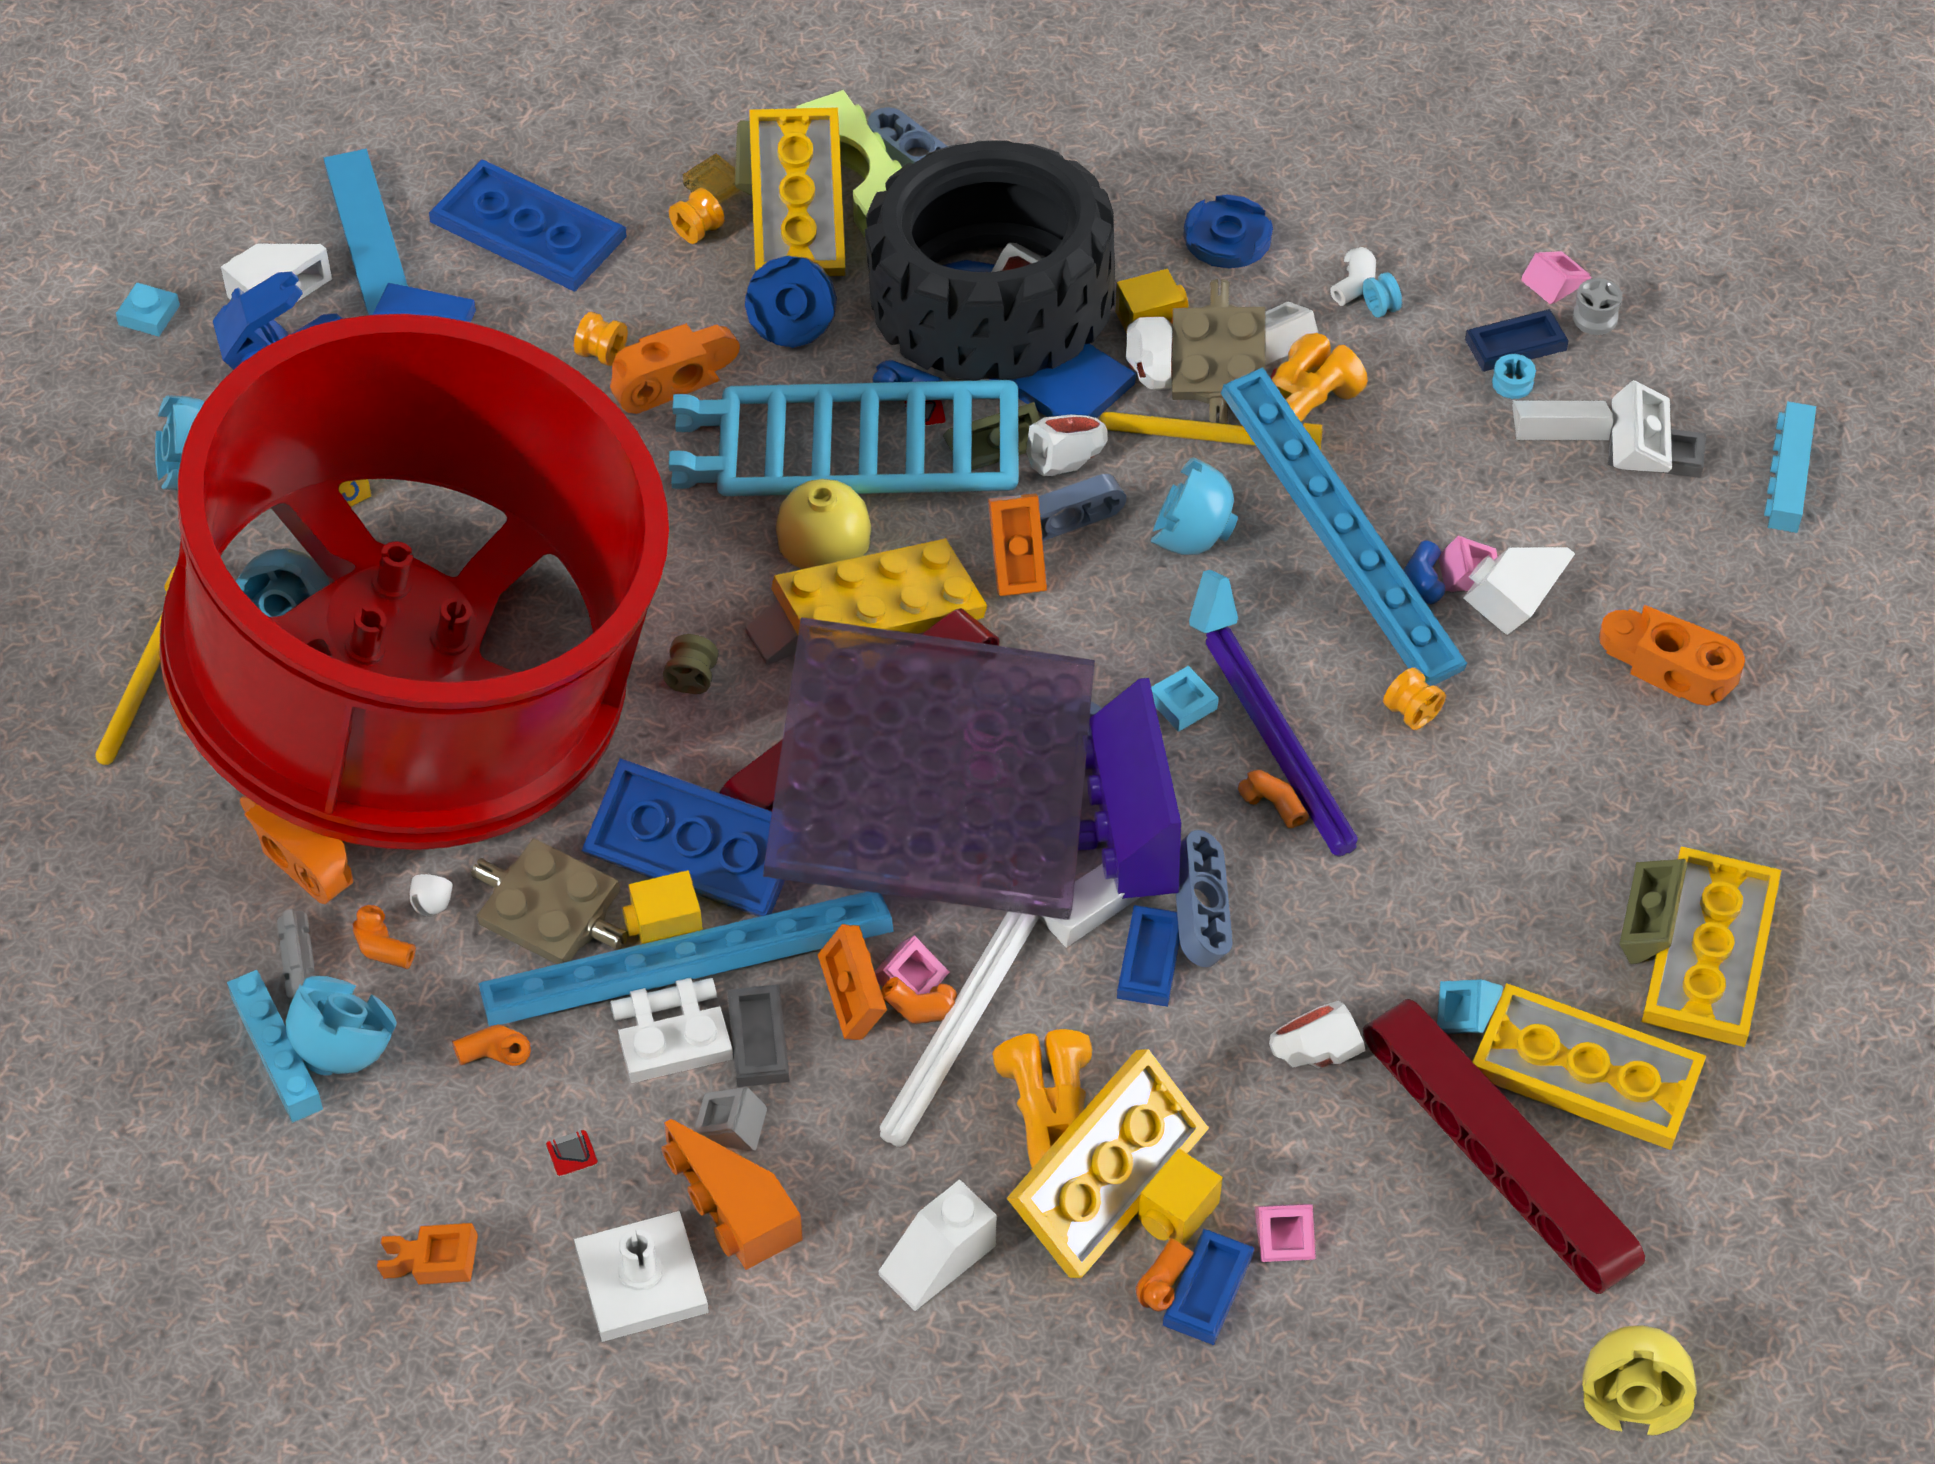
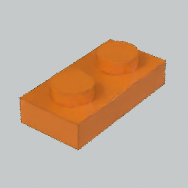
(1017, 544)
(852, 982)

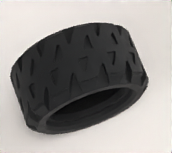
(999, 320)

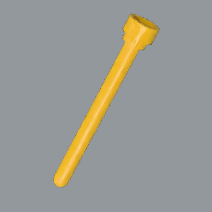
(1189, 429)
(132, 696)

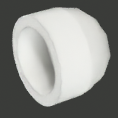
(430, 894)

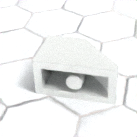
(262, 261)
(1515, 583)
(940, 1245)

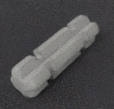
(295, 949)

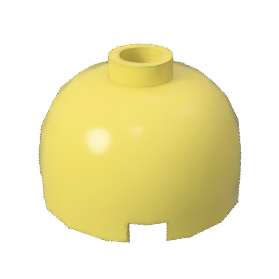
(822, 524)
(1640, 1379)

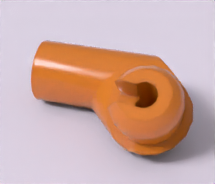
(1280, 793)
(375, 940)
(919, 1007)
(495, 1043)
(1156, 1284)

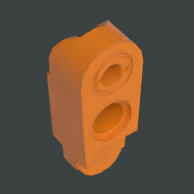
(670, 364)
(1673, 654)
(307, 857)

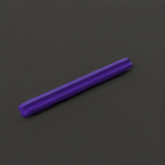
(1282, 742)

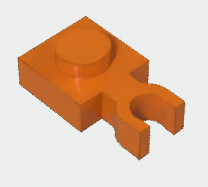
(436, 1257)

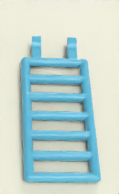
(721, 469)

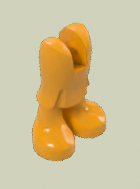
(1316, 371)
(1050, 1109)

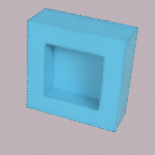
(147, 309)
(1184, 698)

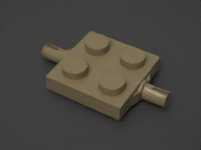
(1215, 348)
(549, 903)

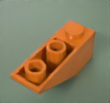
(742, 1198)

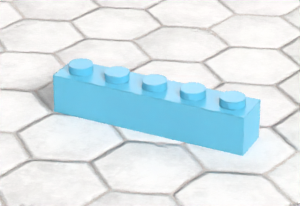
(1790, 467)
(273, 1046)

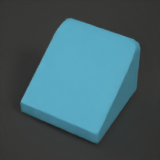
(1213, 603)
(1466, 1005)

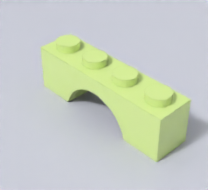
(859, 151)

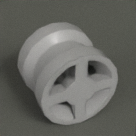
(1597, 306)

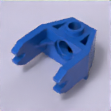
(248, 319)

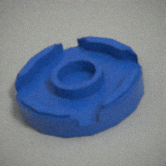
(1227, 243)
(790, 301)

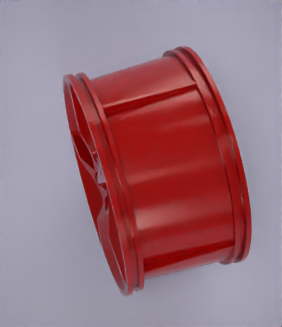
(406, 722)

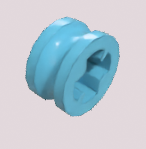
(1382, 294)
(1513, 365)

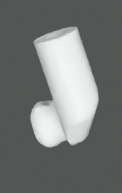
(1361, 266)

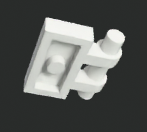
(674, 1042)

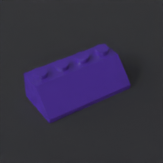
(1134, 795)

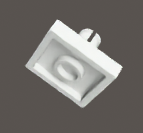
(641, 1276)

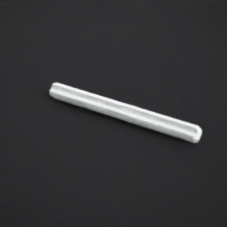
(956, 1028)

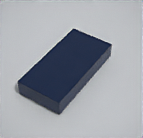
(1526, 335)

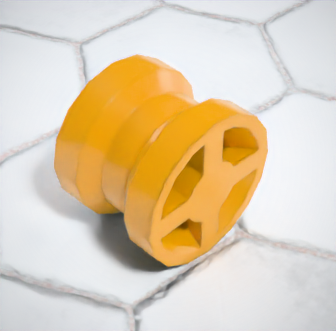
(696, 215)
(600, 338)
(1414, 698)

